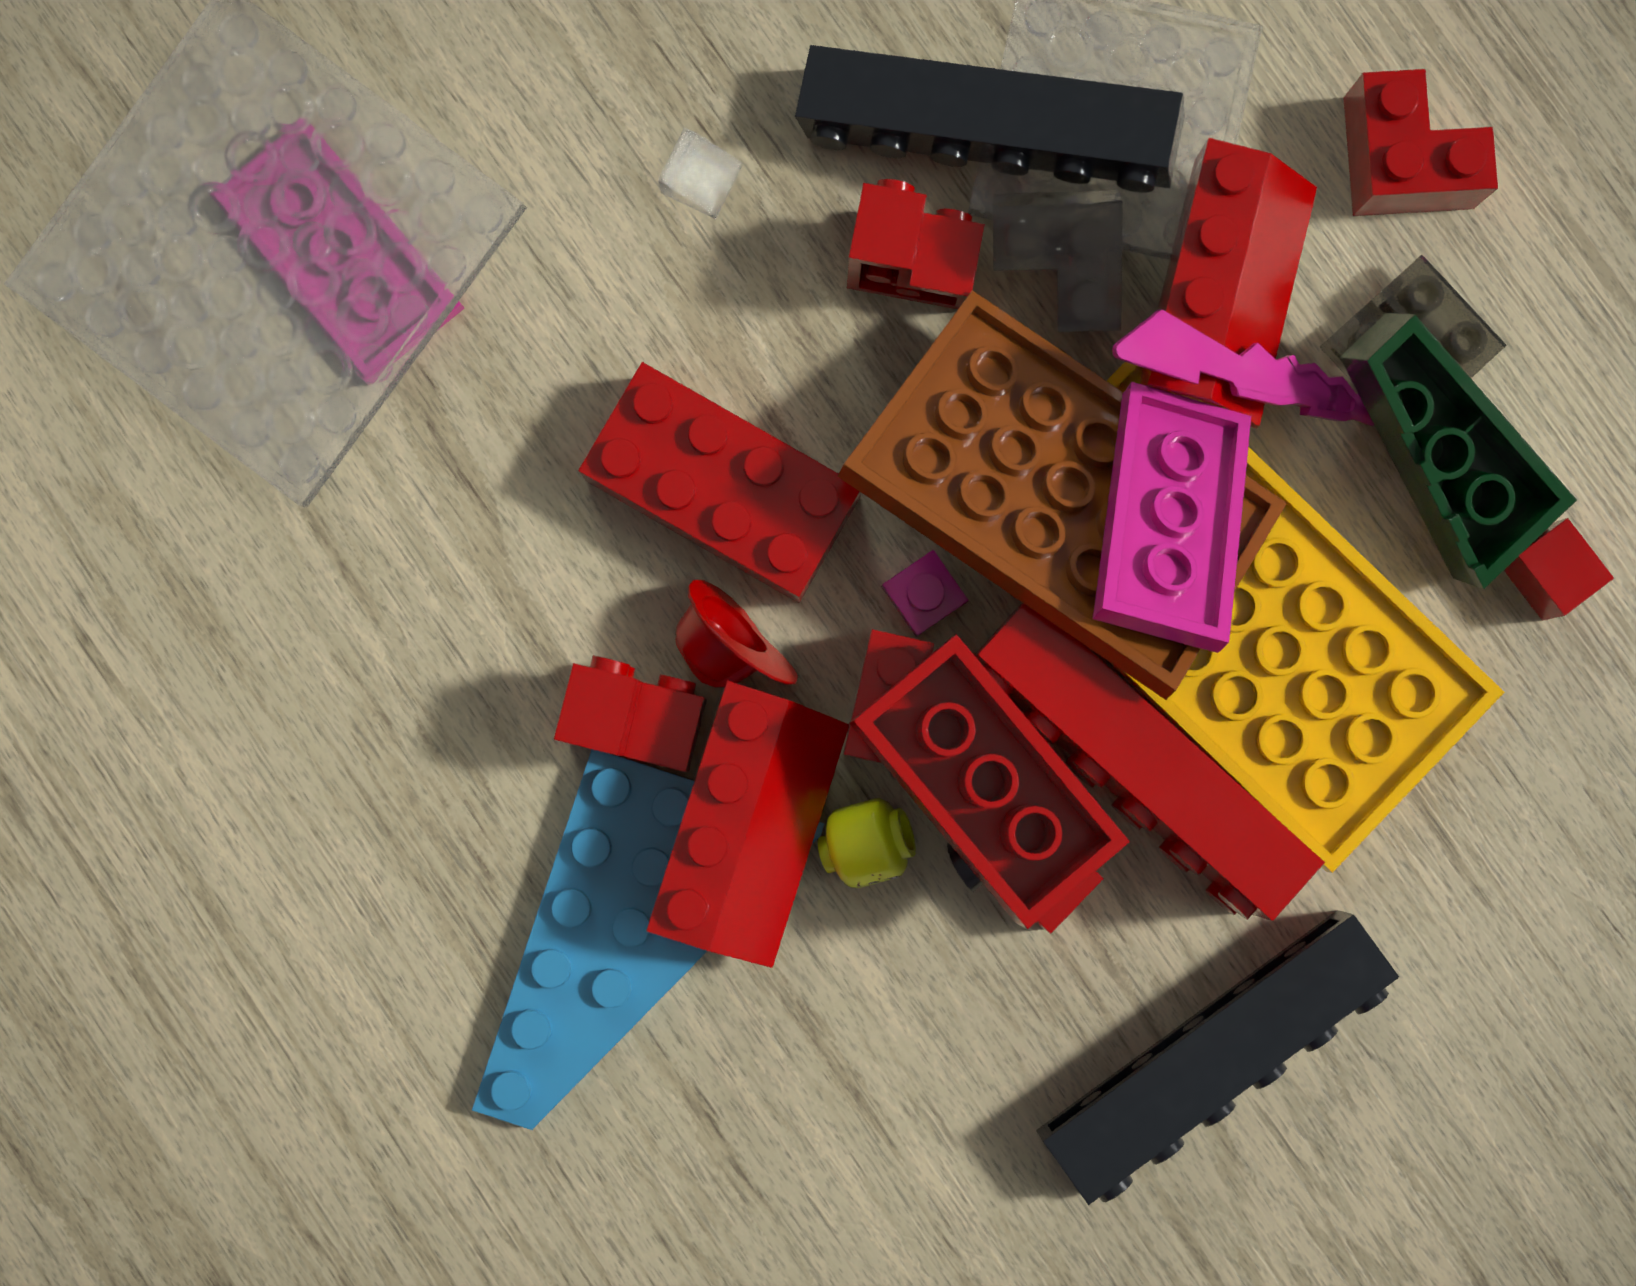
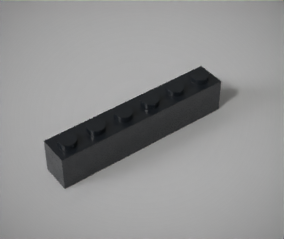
(991, 117)
(1217, 1056)

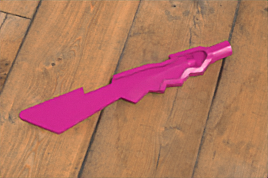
(1183, 352)

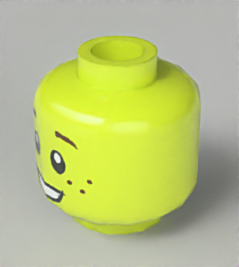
(867, 843)

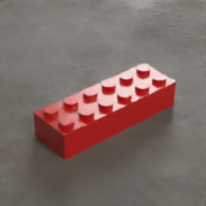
(1150, 767)

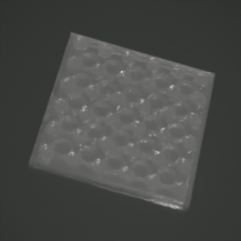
(265, 246)

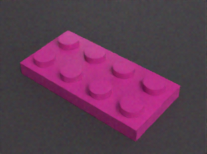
(1173, 518)

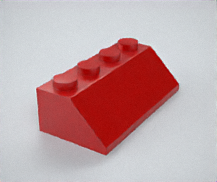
(1235, 260)
(748, 826)

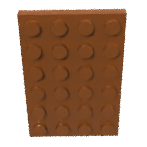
(1009, 468)

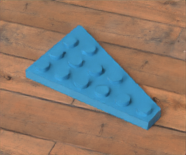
(588, 955)

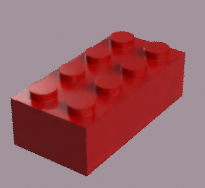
(720, 482)
(989, 782)

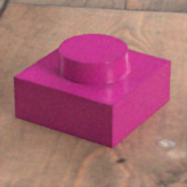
(924, 593)

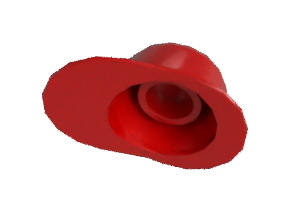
(724, 642)

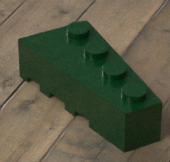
(1455, 451)

